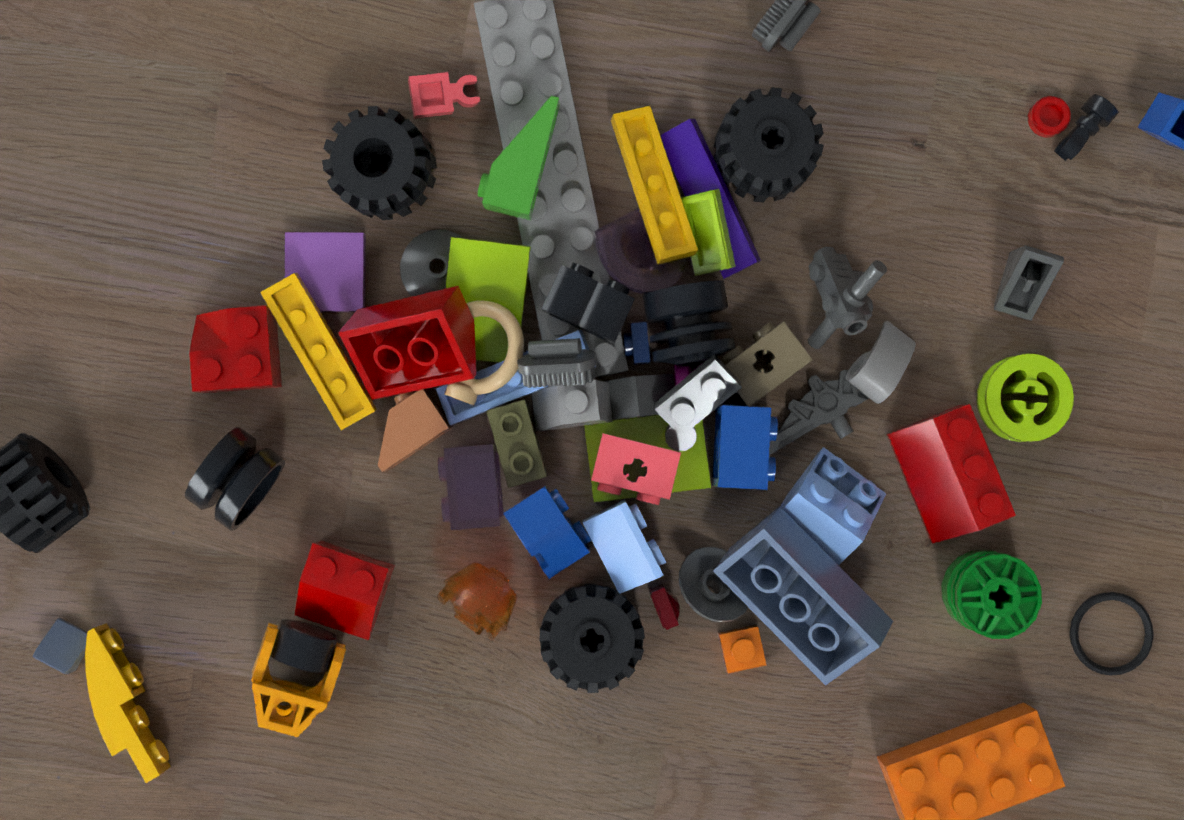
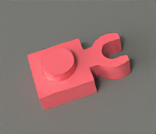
(435, 95)

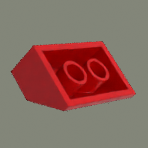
(412, 343)
(951, 474)

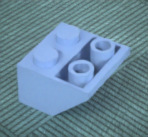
(833, 505)
(623, 547)

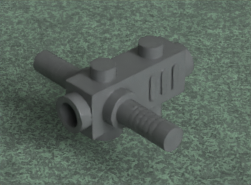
(842, 294)

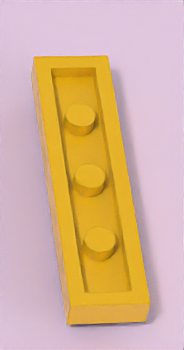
(654, 185)
(318, 350)

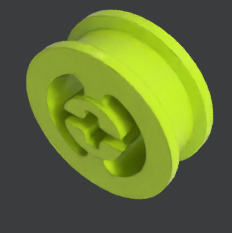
(1022, 426)

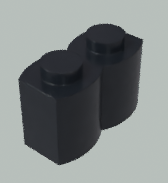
(588, 303)

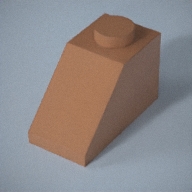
(410, 427)

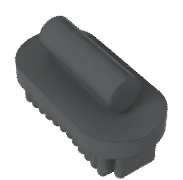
(786, 21)
(557, 363)

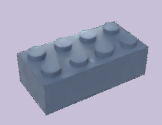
(803, 596)

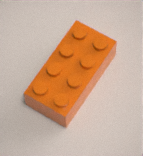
(973, 768)

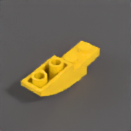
(111, 688)

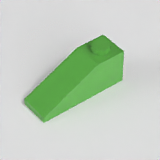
(518, 170)

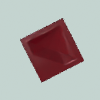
(666, 606)

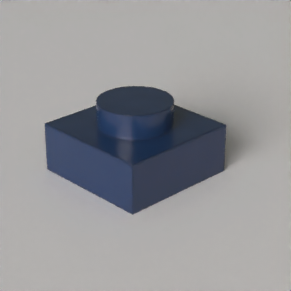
(637, 343)

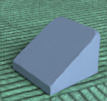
(62, 647)

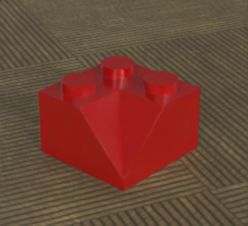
(235, 350)

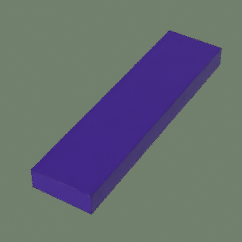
(698, 174)

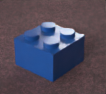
(743, 446)

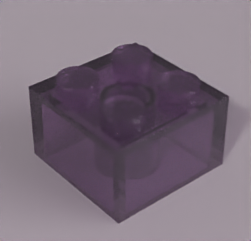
(472, 487)

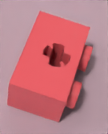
(659, 462)

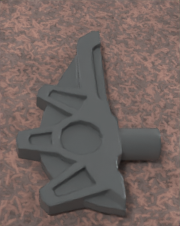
(821, 405)

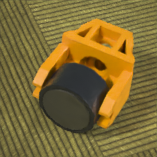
(303, 648)

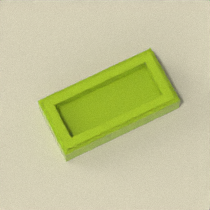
(710, 232)

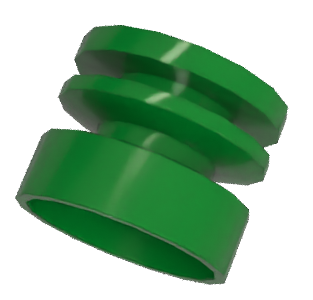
(968, 588)

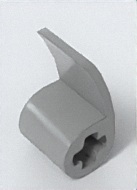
(881, 369)

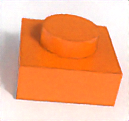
(742, 649)

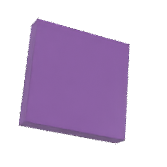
(329, 267)

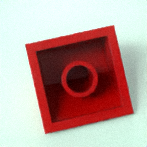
(342, 589)

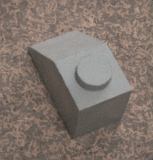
(572, 406)

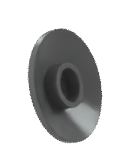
(417, 261)
(696, 574)

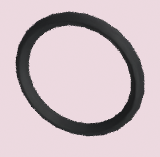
(1148, 627)

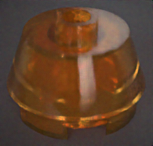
(480, 599)

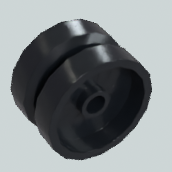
(234, 478)

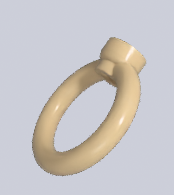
(468, 390)

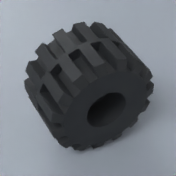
(363, 147)
(745, 154)
(37, 494)
(568, 621)

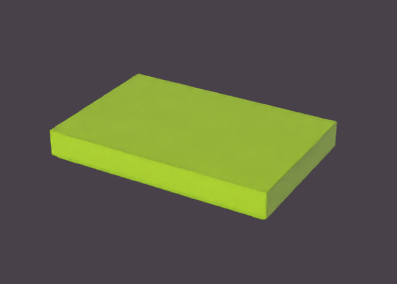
(492, 274)
(650, 430)

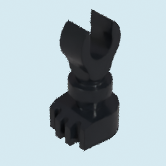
(1098, 112)

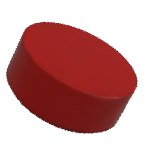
(1049, 116)

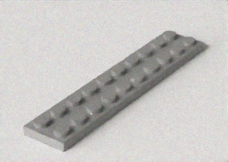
(523, 71)

